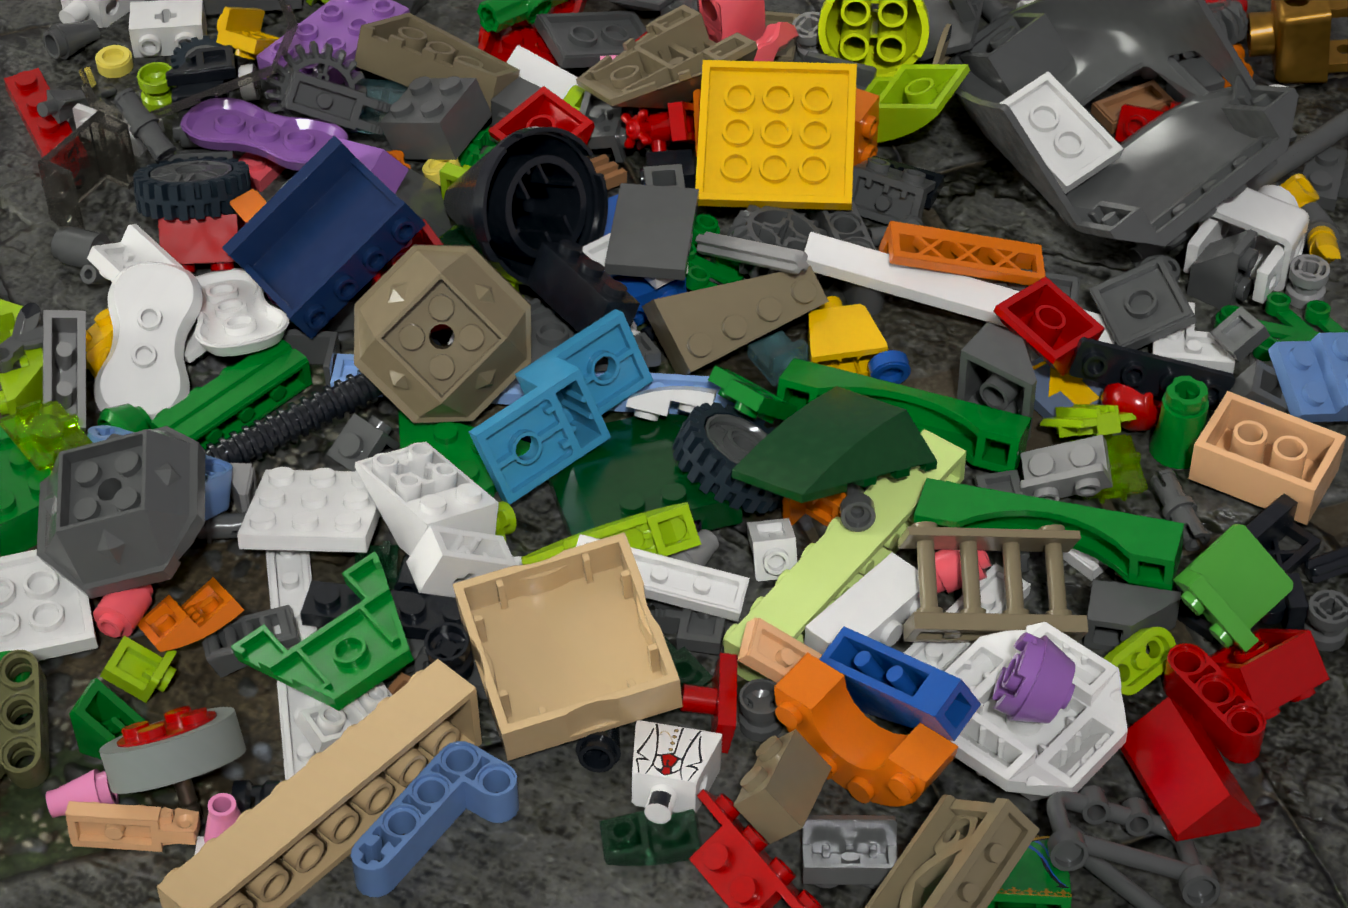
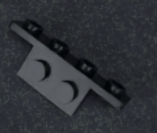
(1142, 370)

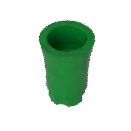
(1179, 422)

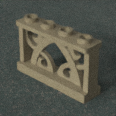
(967, 841)

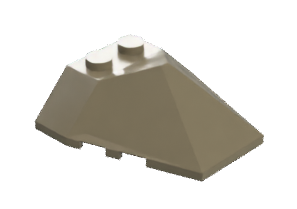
(663, 62)

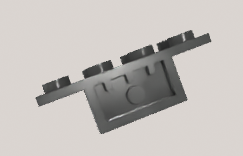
(963, 16)

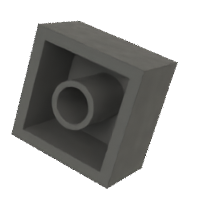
(436, 118)

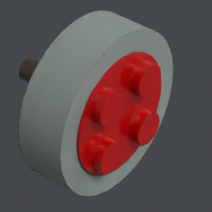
(173, 751)

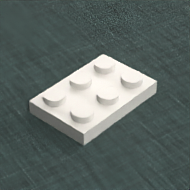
(1063, 131)

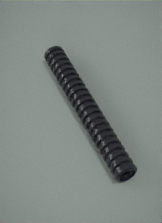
(297, 419)

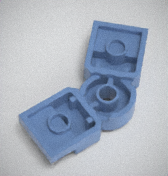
(1314, 376)

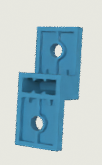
(561, 406)

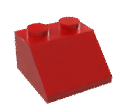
(200, 240)
(1048, 322)
(1276, 669)

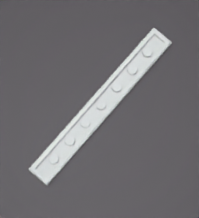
(930, 287)
(288, 585)

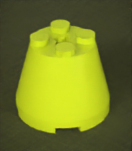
(875, 37)

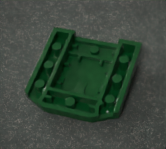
(632, 476)

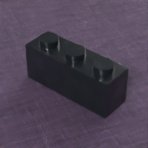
(578, 285)

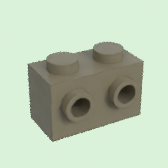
(782, 786)

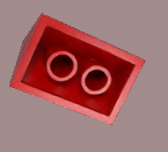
(1186, 775)

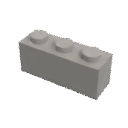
(65, 361)

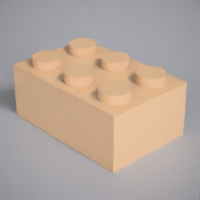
(1266, 453)

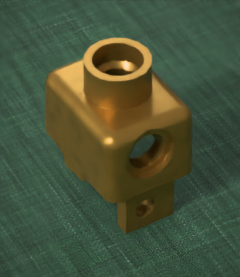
(1299, 39)

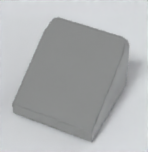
(243, 486)

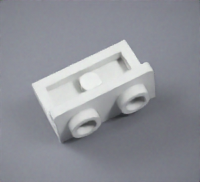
(133, 249)

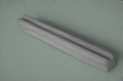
(752, 252)

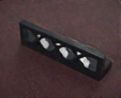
(1268, 529)

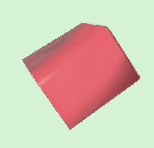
(727, 17)

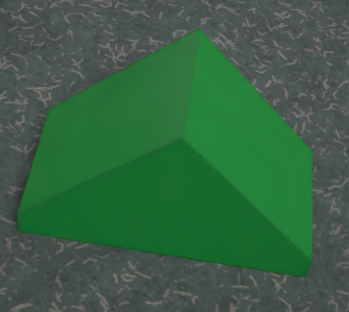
(99, 718)

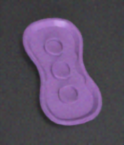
(244, 127)

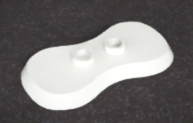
(236, 315)
(150, 317)

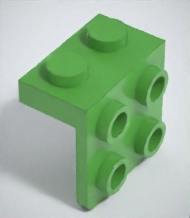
(1234, 586)

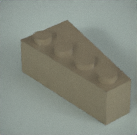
(413, 48)
(722, 318)

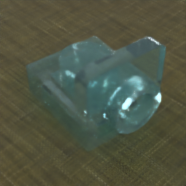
(775, 353)

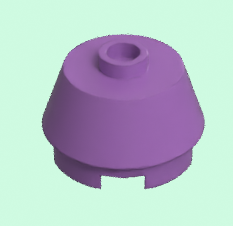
(1035, 681)

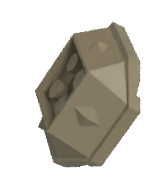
(453, 289)

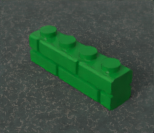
(239, 395)

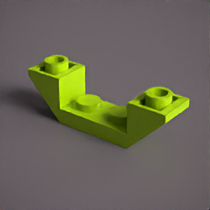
(25, 383)

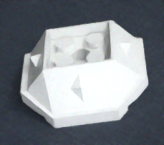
(1040, 756)

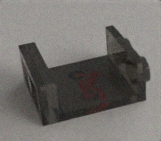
(81, 162)

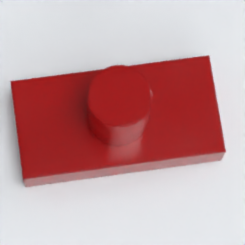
(718, 700)

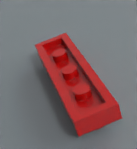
(26, 91)

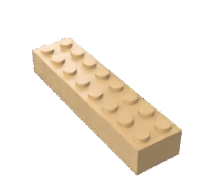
(329, 803)

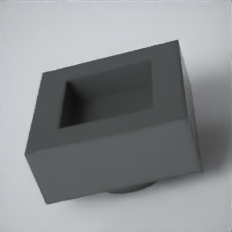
(1240, 333)

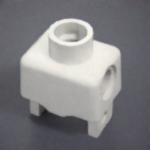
(1280, 235)

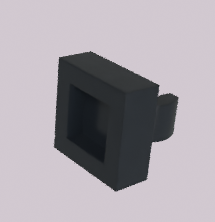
(1291, 609)

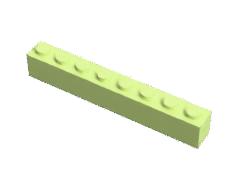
(845, 555)

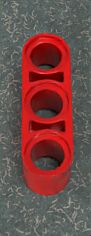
(1216, 702)

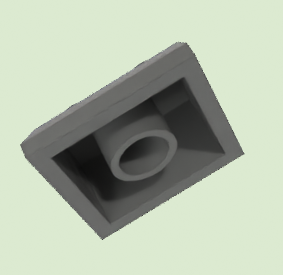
(997, 372)

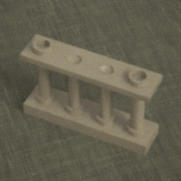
(934, 625)

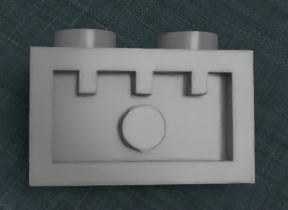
(1067, 469)

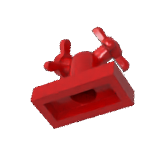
(660, 128)

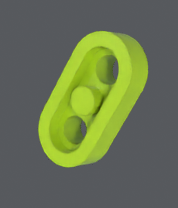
(1134, 664)

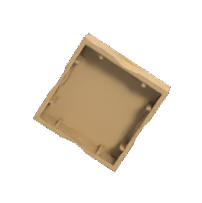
(567, 646)

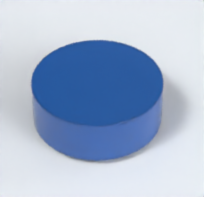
(890, 366)

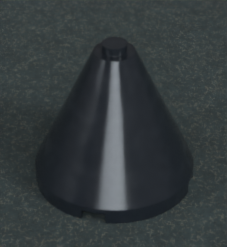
(528, 193)

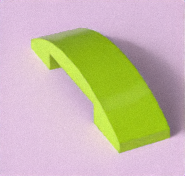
(655, 531)

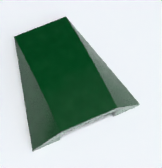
(835, 443)

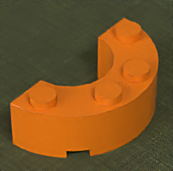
(862, 755)

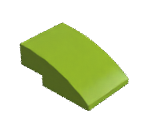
(914, 96)

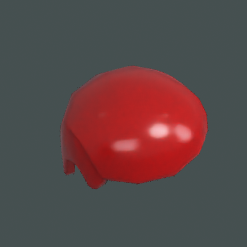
(1133, 402)

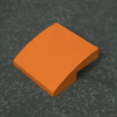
(204, 613)

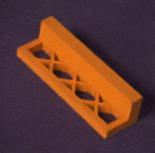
(963, 253)

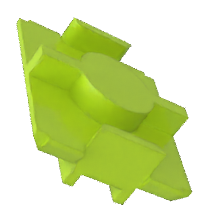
(1087, 420)

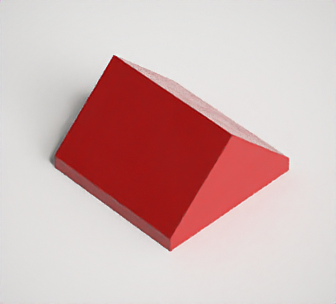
(544, 110)

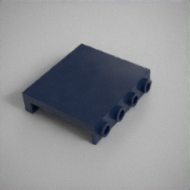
(323, 236)

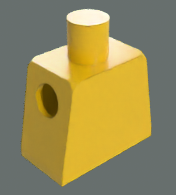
(843, 336)

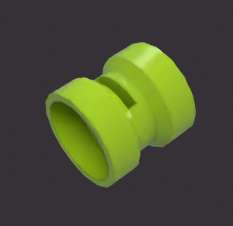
(154, 85)

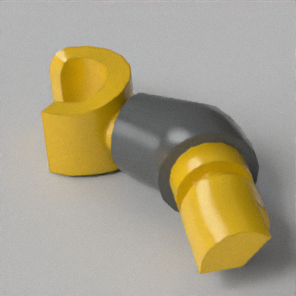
(1322, 233)

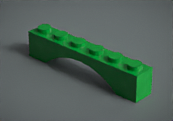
(987, 434)
(1135, 546)

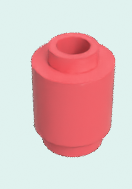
(949, 569)
(122, 611)

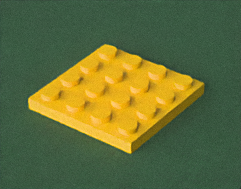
(776, 134)

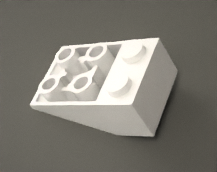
(424, 489)

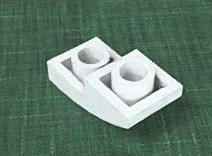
(658, 401)
(325, 725)

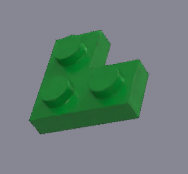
(750, 397)

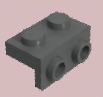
(848, 849)

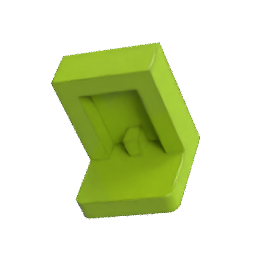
(138, 669)

